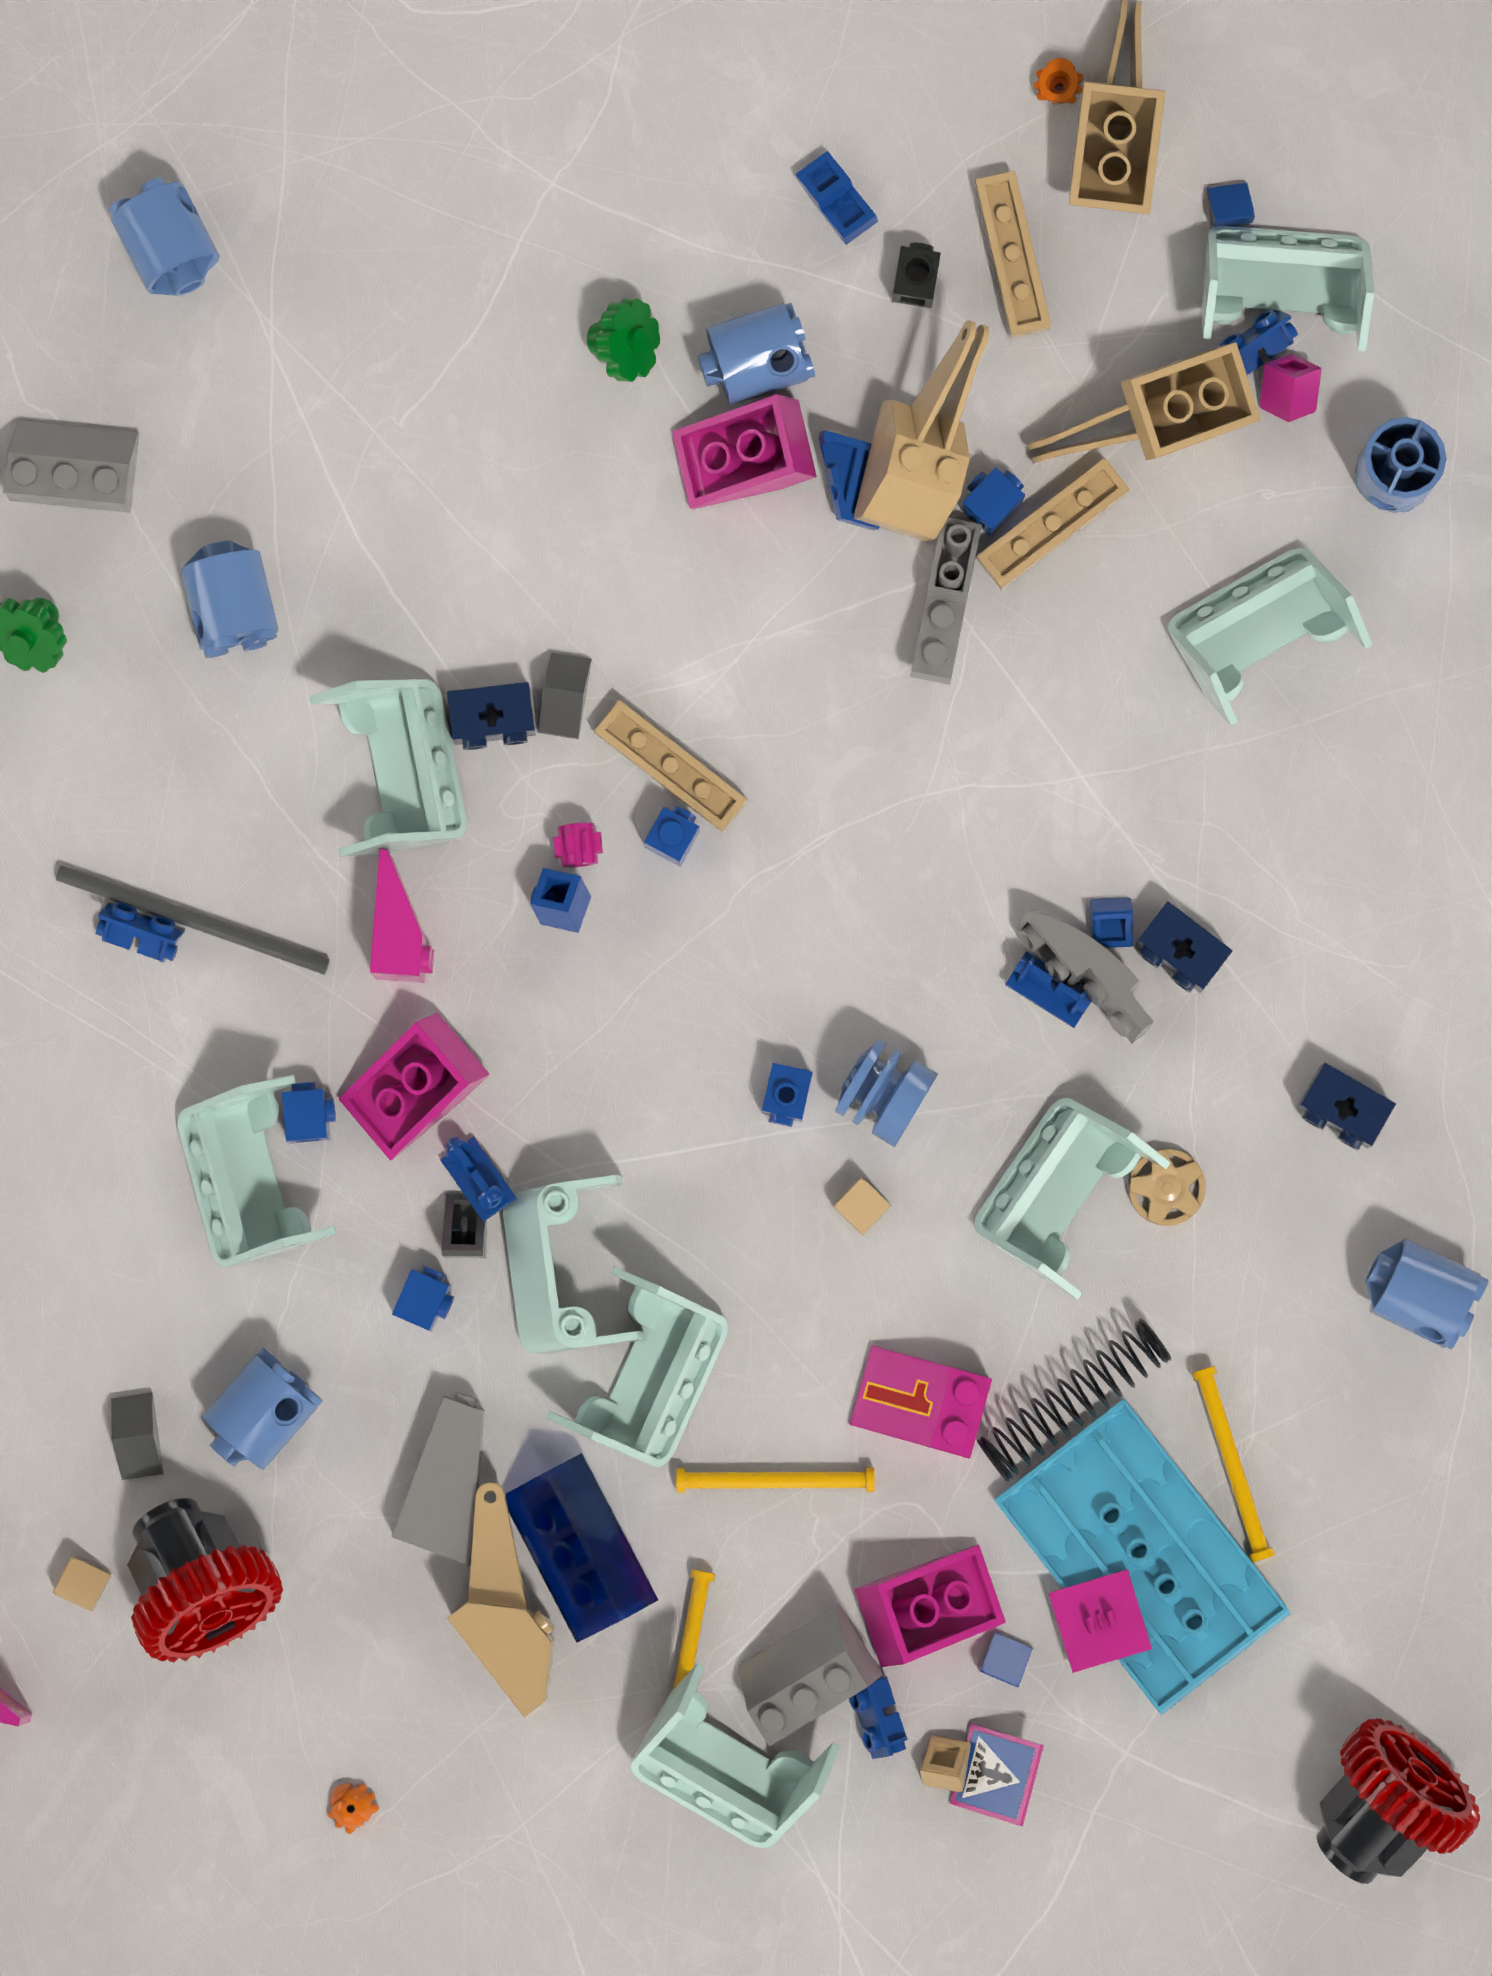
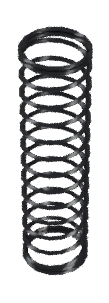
(1147, 1337)

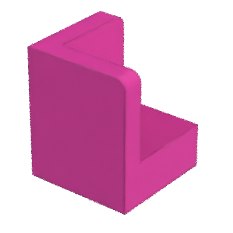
(1290, 387)

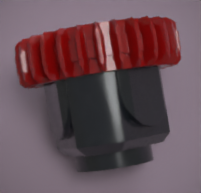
(196, 1582)
(1392, 1804)

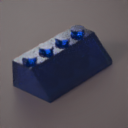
(579, 1548)

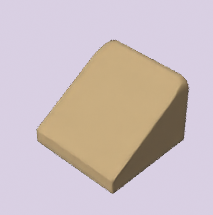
(861, 1206)
(81, 1583)
(945, 1763)

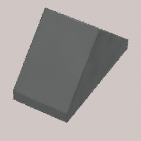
(564, 695)
(463, 1229)
(136, 1436)

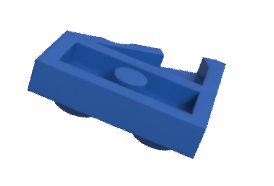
(845, 468)

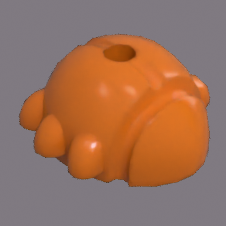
(1058, 73)
(347, 1795)

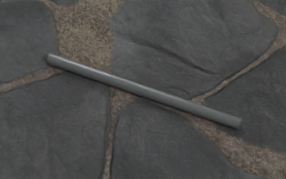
(193, 920)

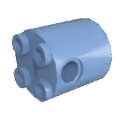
(165, 238)
(756, 353)
(1400, 464)
(229, 598)
(1424, 1292)
(260, 1411)

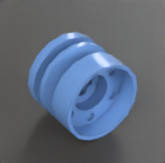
(885, 1092)

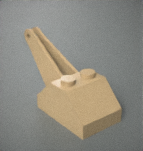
(1118, 134)
(1175, 406)
(923, 456)
(496, 1619)

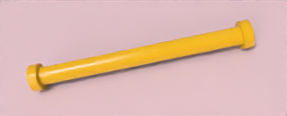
(1233, 1464)
(750, 1480)
(693, 1623)

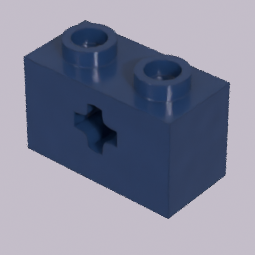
(472, 704)
(1175, 926)
(1333, 1086)

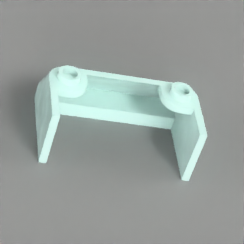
(1288, 274)
(1259, 617)
(409, 759)
(237, 1177)
(1051, 1184)
(540, 1321)
(658, 1378)
(722, 1776)

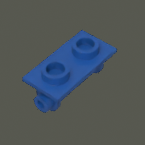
(1267, 333)
(122, 923)
(1037, 986)
(477, 1177)
(879, 1733)

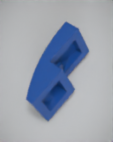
(836, 197)

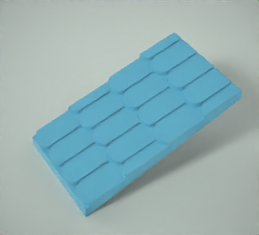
(1123, 1504)

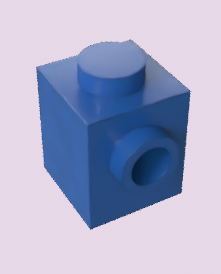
(993, 499)
(673, 834)
(560, 900)
(786, 1094)
(307, 1113)
(424, 1298)

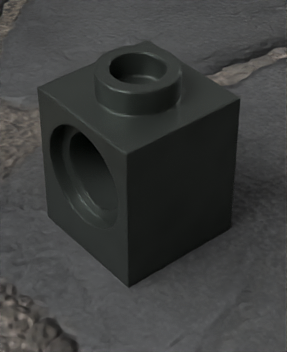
(914, 292)

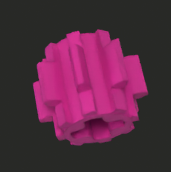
(577, 845)

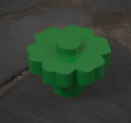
(625, 339)
(31, 634)

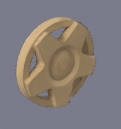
(1167, 1189)

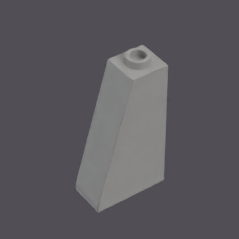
(445, 1483)

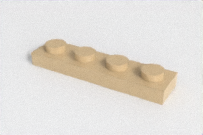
(1012, 254)
(1052, 524)
(670, 766)

